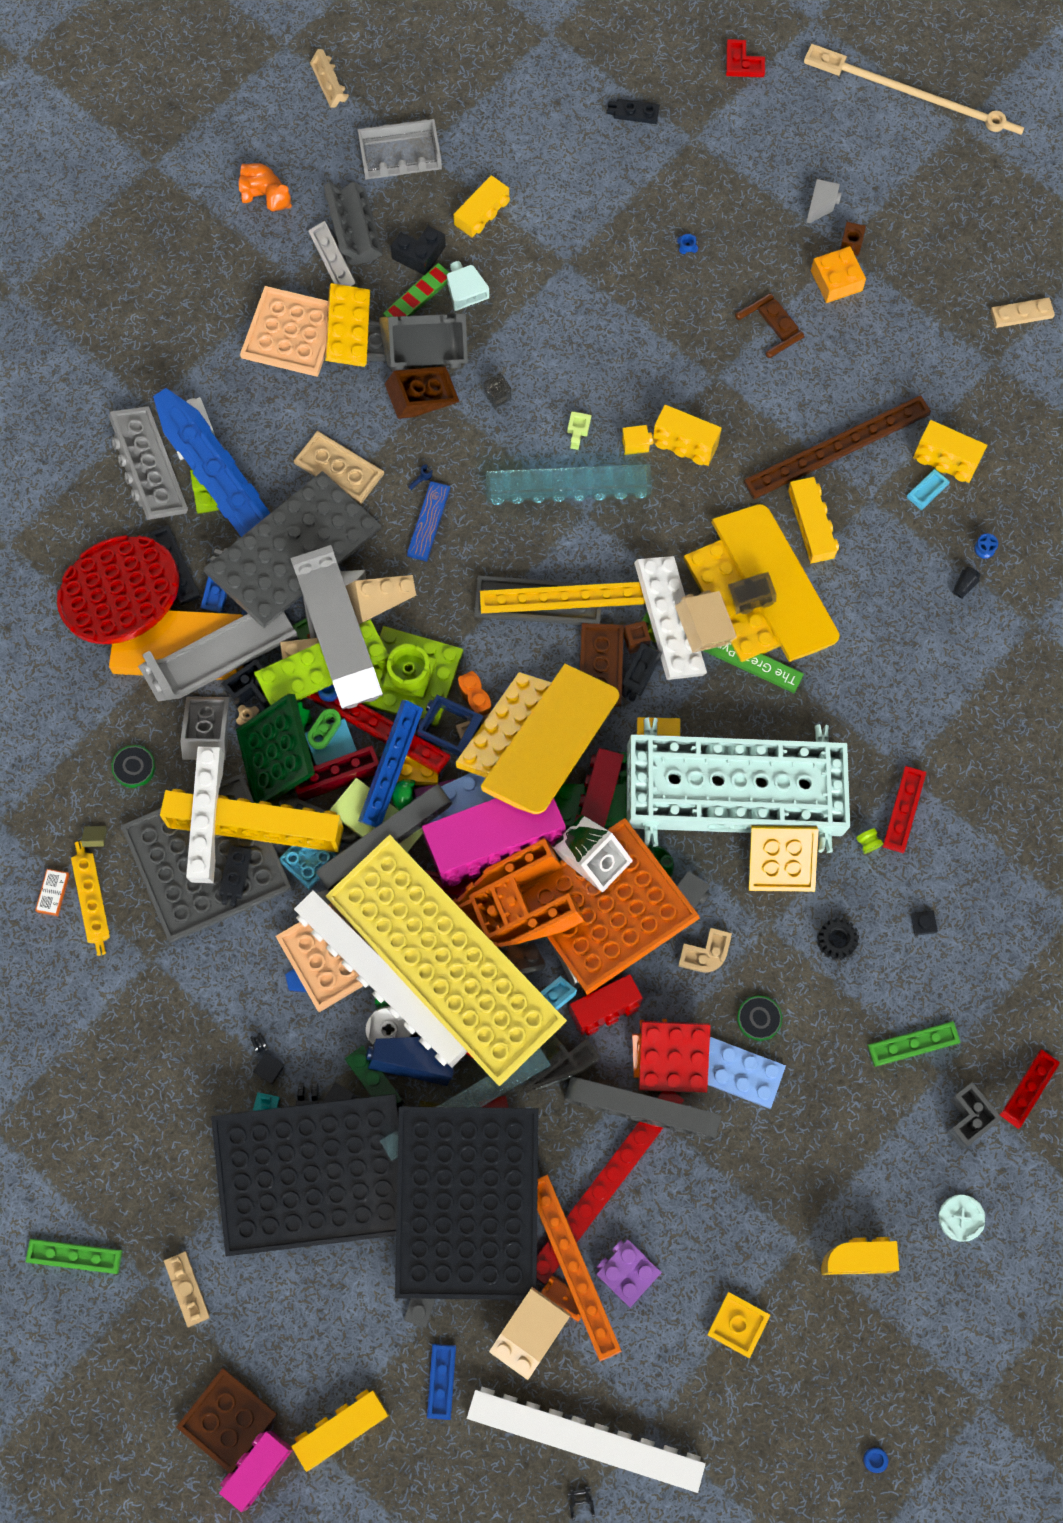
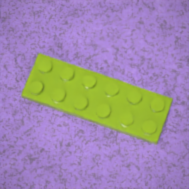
(307, 670)

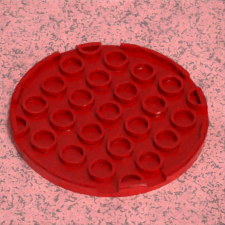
(118, 589)

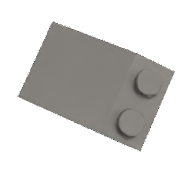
(204, 725)

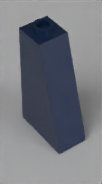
(408, 1059)

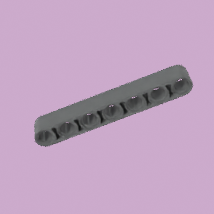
(398, 826)
(643, 1108)

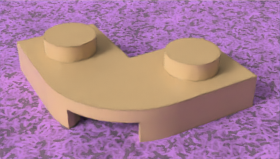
(709, 958)

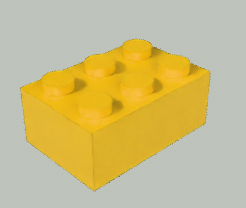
(686, 435)
(949, 451)

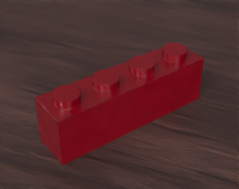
(339, 773)
(600, 786)

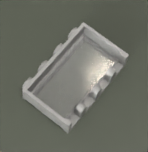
(399, 149)

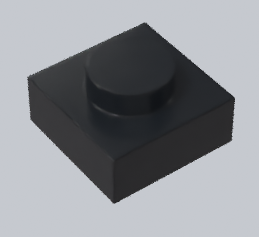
(924, 923)

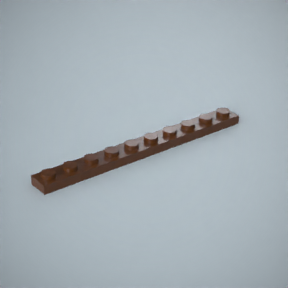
(837, 447)

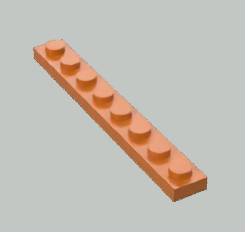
(575, 1271)

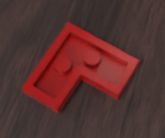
(741, 65)

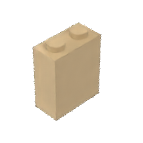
(705, 621)

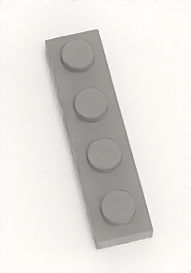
(331, 255)

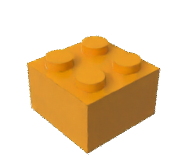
(838, 274)

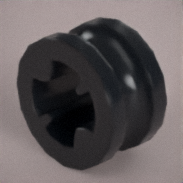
(259, 1043)

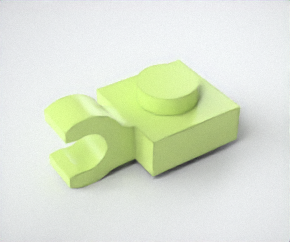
(578, 427)

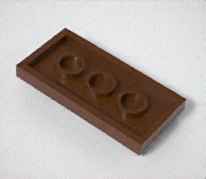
(603, 653)

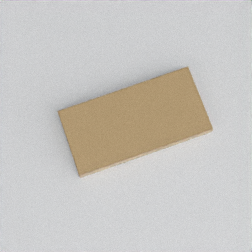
(343, 466)

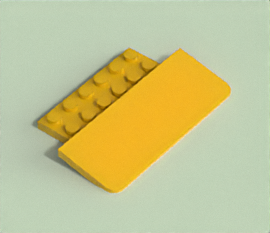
(751, 546)
(537, 736)

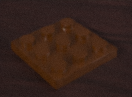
(226, 1420)

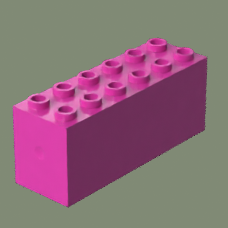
(485, 835)

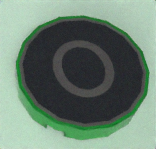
(133, 766)
(759, 1018)

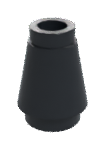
(967, 581)

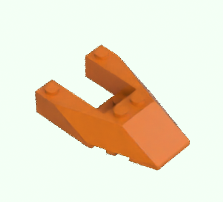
(500, 908)

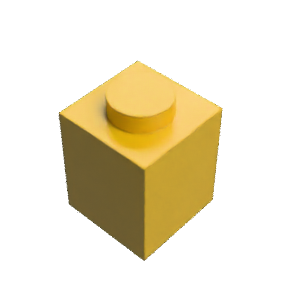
(636, 439)

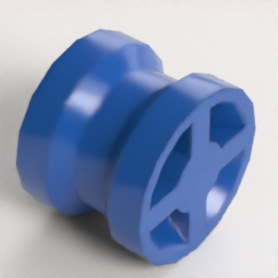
(991, 544)

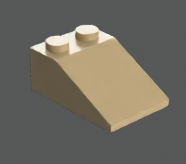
(530, 1333)

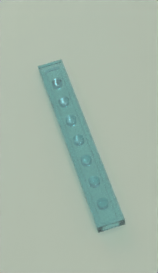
(481, 1093)

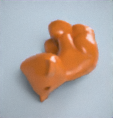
(260, 180)

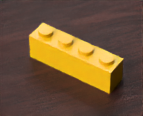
(812, 520)
(340, 1430)

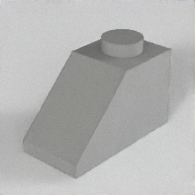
(823, 199)

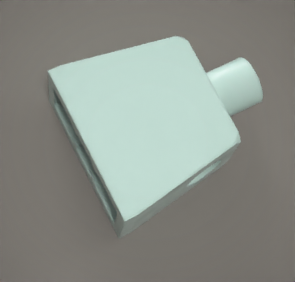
(466, 286)

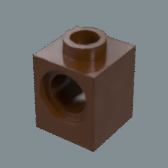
(853, 232)
(635, 635)

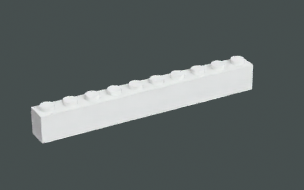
(379, 976)
(586, 1440)

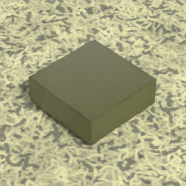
(94, 836)

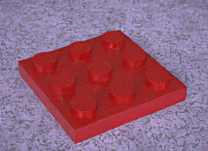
(674, 1056)

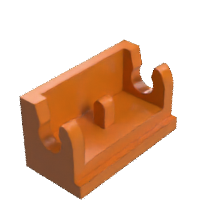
(562, 1296)

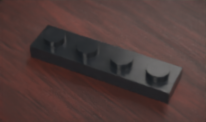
(187, 589)

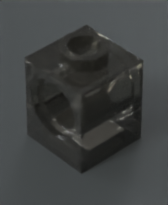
(497, 390)

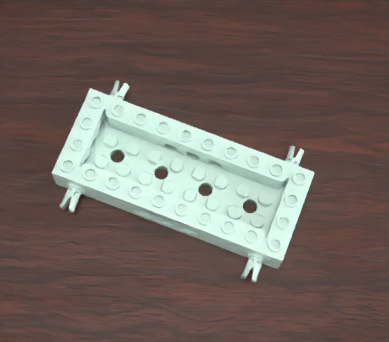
(739, 802)

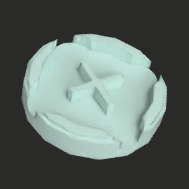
(961, 1218)

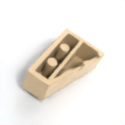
(378, 595)

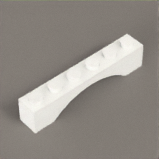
(202, 832)

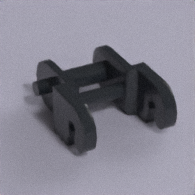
(579, 1492)

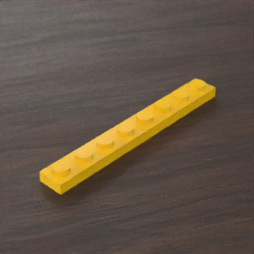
(561, 597)

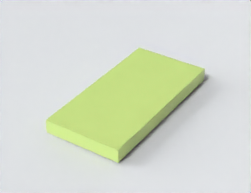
(350, 807)

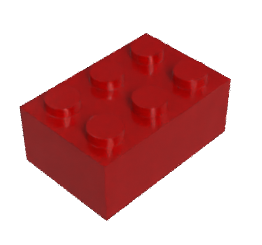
(606, 1005)

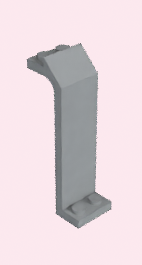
(336, 627)
(213, 656)

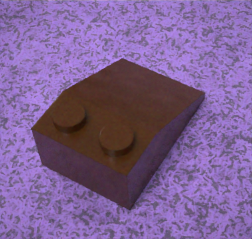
(420, 391)

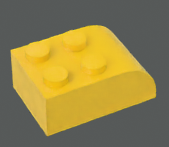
(862, 1257)

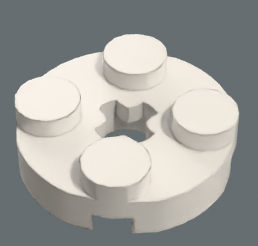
(380, 1019)

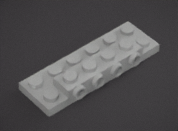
(146, 463)

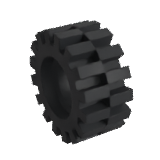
(841, 926)

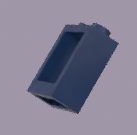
(433, 708)

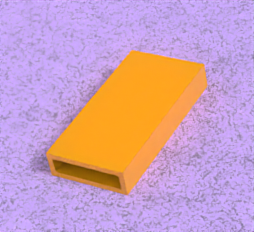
(169, 635)

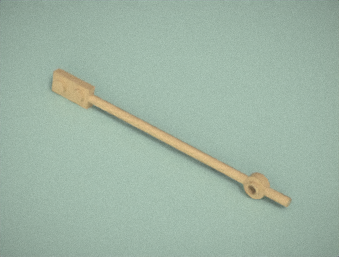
(835, 63)

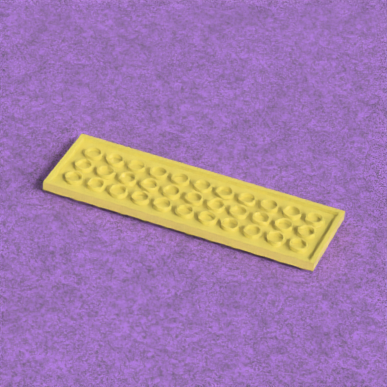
(446, 960)

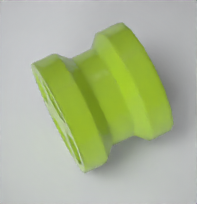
(869, 841)

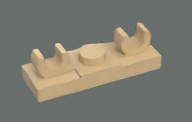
(327, 78)
(187, 1289)

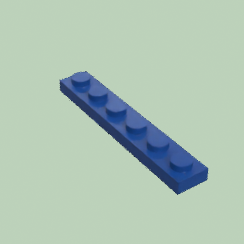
(390, 764)

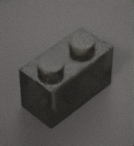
(752, 593)

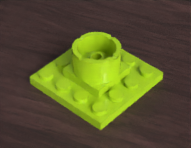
(414, 671)

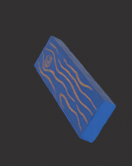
(428, 521)

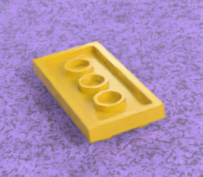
(347, 325)

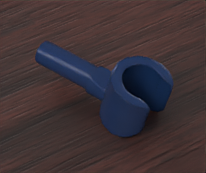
(423, 476)

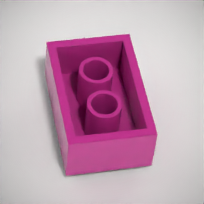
(255, 1470)

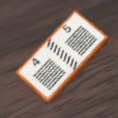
(52, 892)

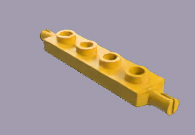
(90, 898)

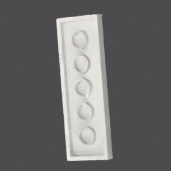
(661, 593)

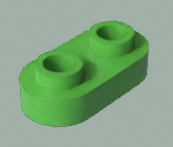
(324, 730)

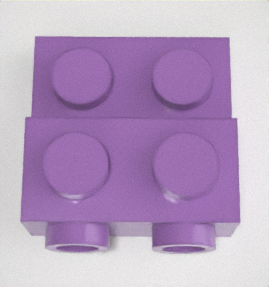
(627, 1272)

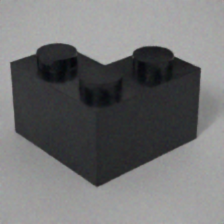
(419, 253)
(244, 686)

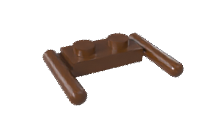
(777, 320)

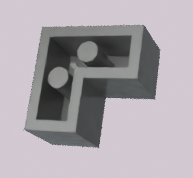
(977, 1114)

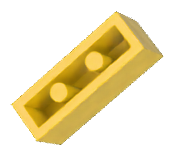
(482, 206)

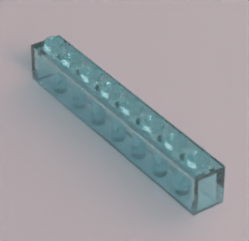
(568, 483)

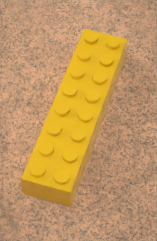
(259, 821)

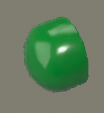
(403, 793)

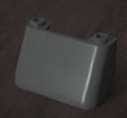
(424, 340)

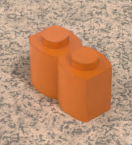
(473, 694)

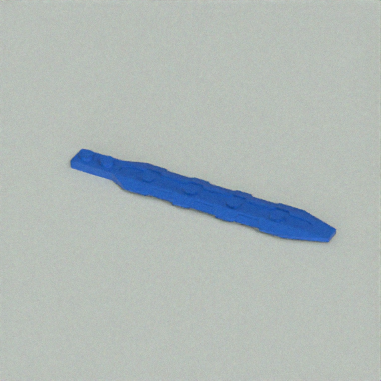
(210, 462)

